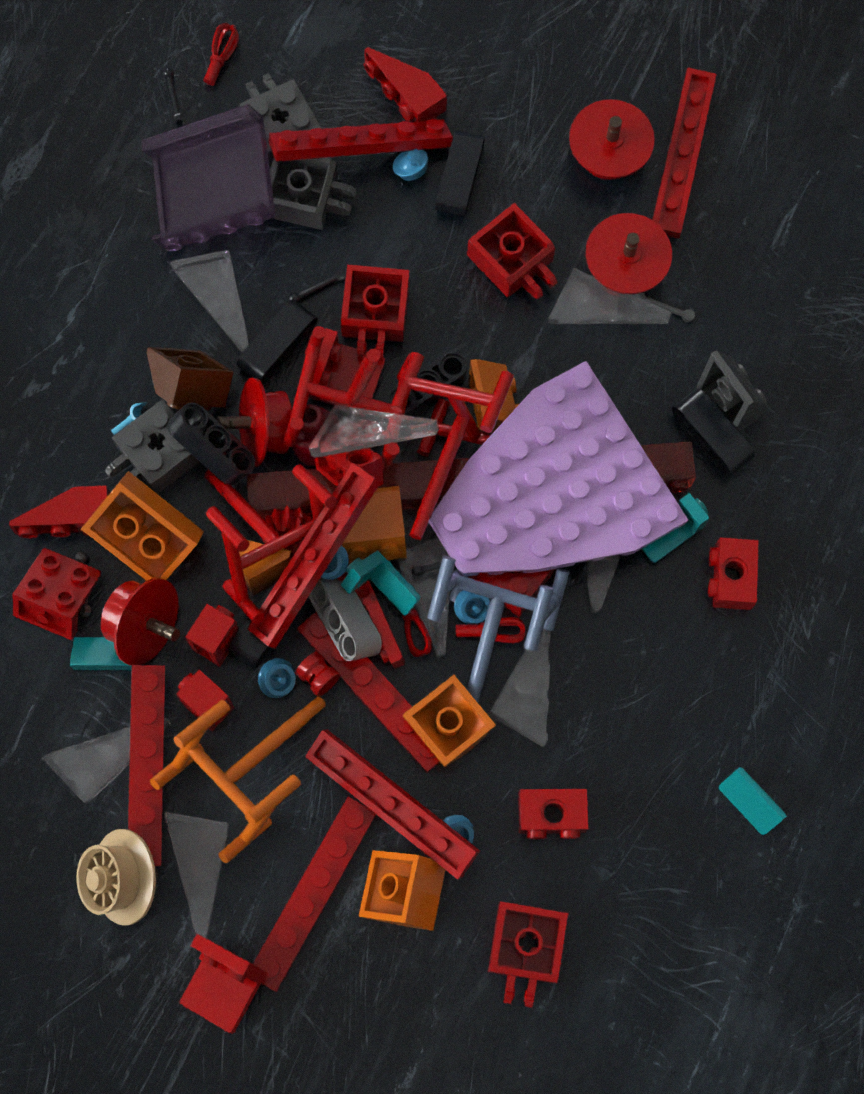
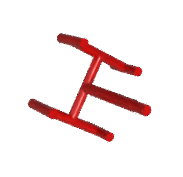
(352, 397)
(462, 429)
(236, 542)

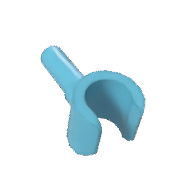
(135, 412)

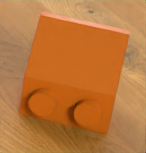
(484, 377)
(378, 528)
(402, 890)

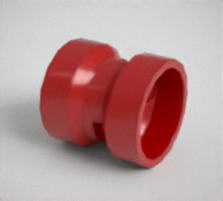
(317, 673)

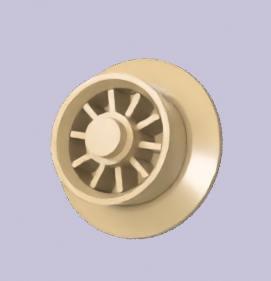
(118, 877)

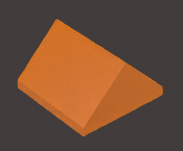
(265, 572)
(449, 721)

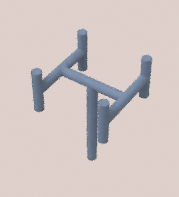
(544, 609)

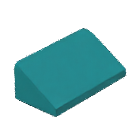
(95, 654)
(752, 801)

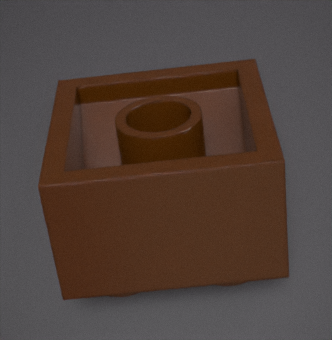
(189, 377)

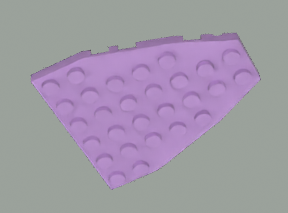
(555, 486)

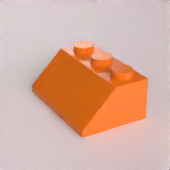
(142, 529)

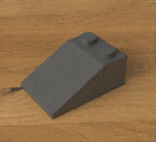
(731, 390)

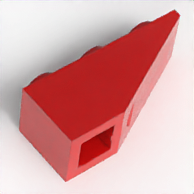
(411, 88)
(61, 514)

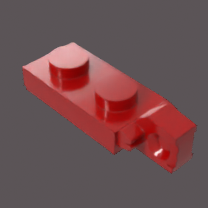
(390, 650)

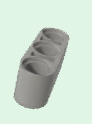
(345, 620)

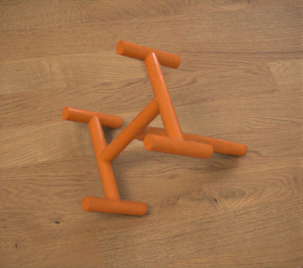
(192, 751)

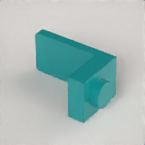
(697, 519)
(385, 577)

